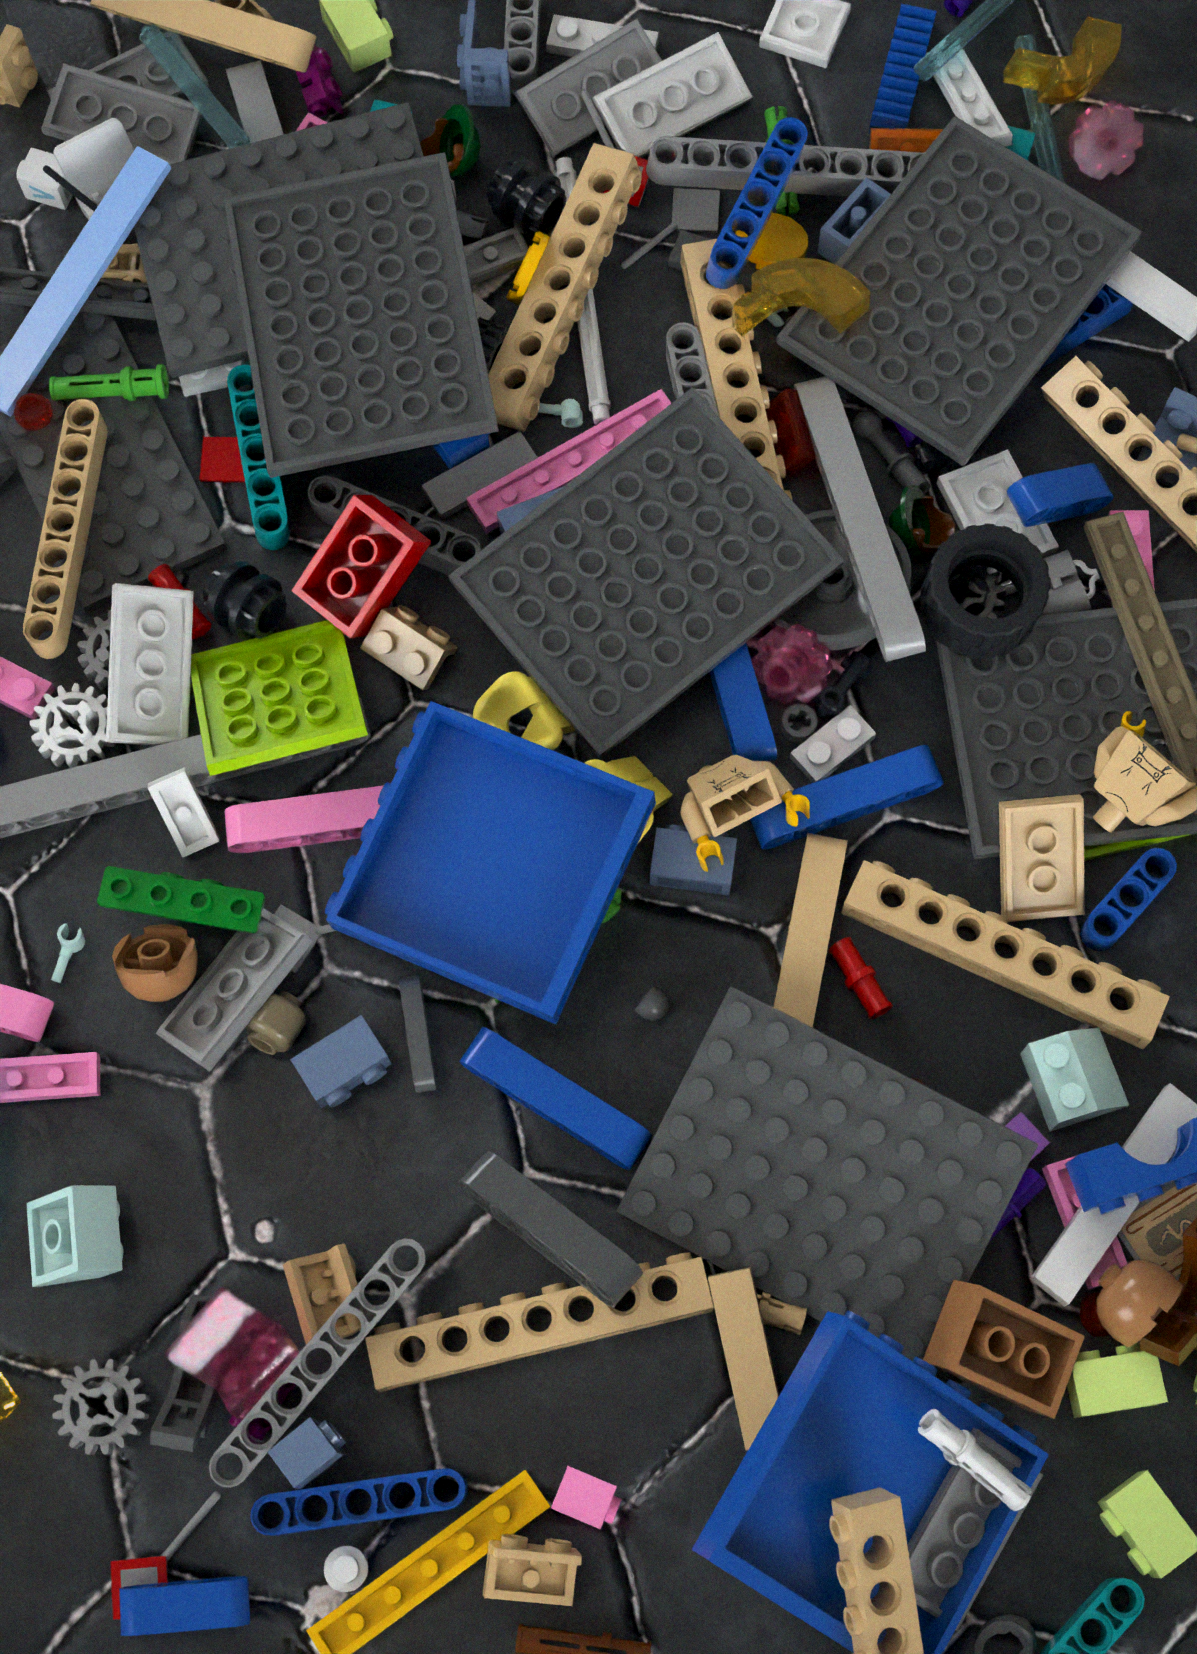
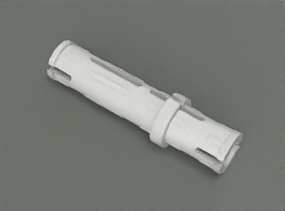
(961, 1449)

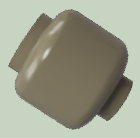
(276, 1024)

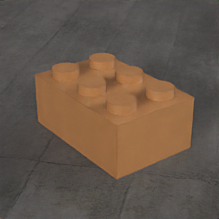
(1003, 1348)

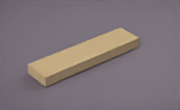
(745, 1348)

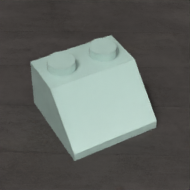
(1073, 1077)
(74, 1235)

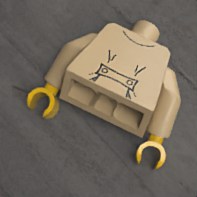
(1139, 781)
(731, 794)

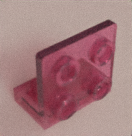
(234, 1351)

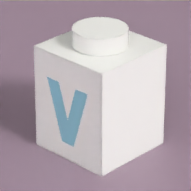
(37, 184)

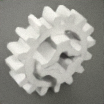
(80, 709)

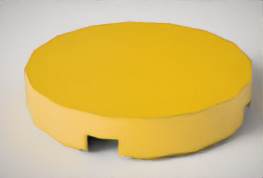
(779, 241)
(528, 267)

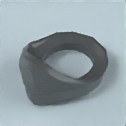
(1003, 1624)

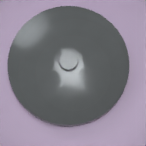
(837, 605)

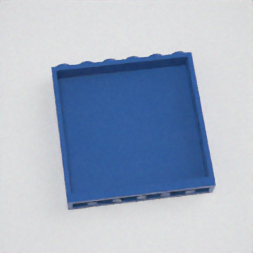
(491, 861)
(840, 1431)

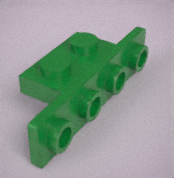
(181, 899)

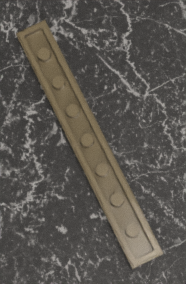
(1147, 637)

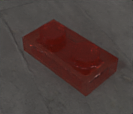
(792, 431)

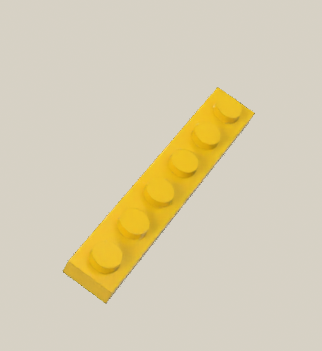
(428, 1567)

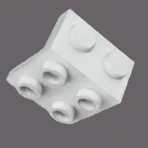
(94, 160)

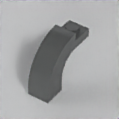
(189, 1401)

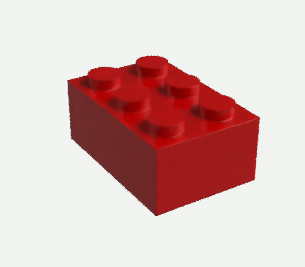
(361, 565)

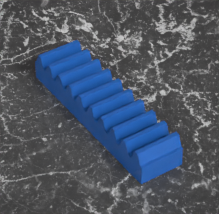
(899, 80)

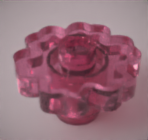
(1105, 139)
(792, 664)

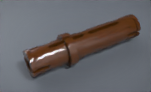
(530, 1640)

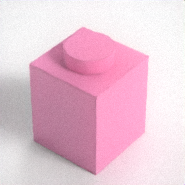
(586, 1498)

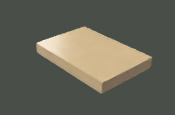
(1042, 857)

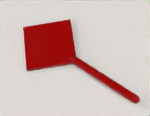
(221, 460)

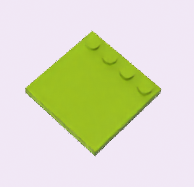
(275, 697)

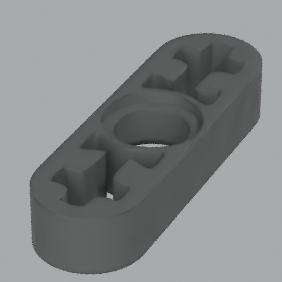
(417, 1033)

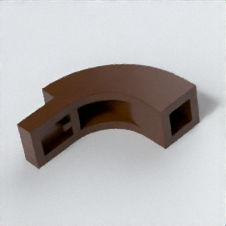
(1177, 1329)

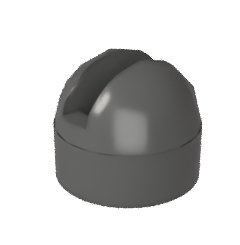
(653, 1004)

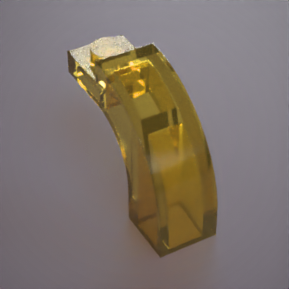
(1068, 77)
(802, 283)

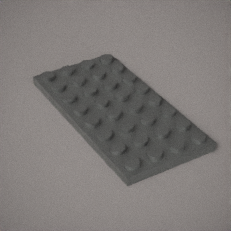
(145, 496)

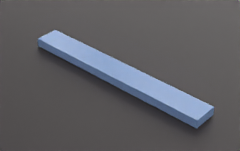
(78, 274)

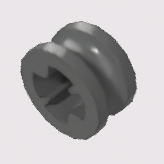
(792, 714)

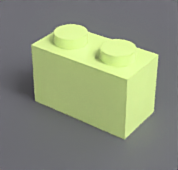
(357, 31)
(1115, 1382)
(1148, 1525)

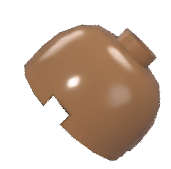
(156, 963)
(1134, 1298)

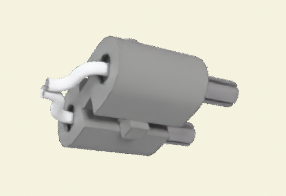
(1066, 588)

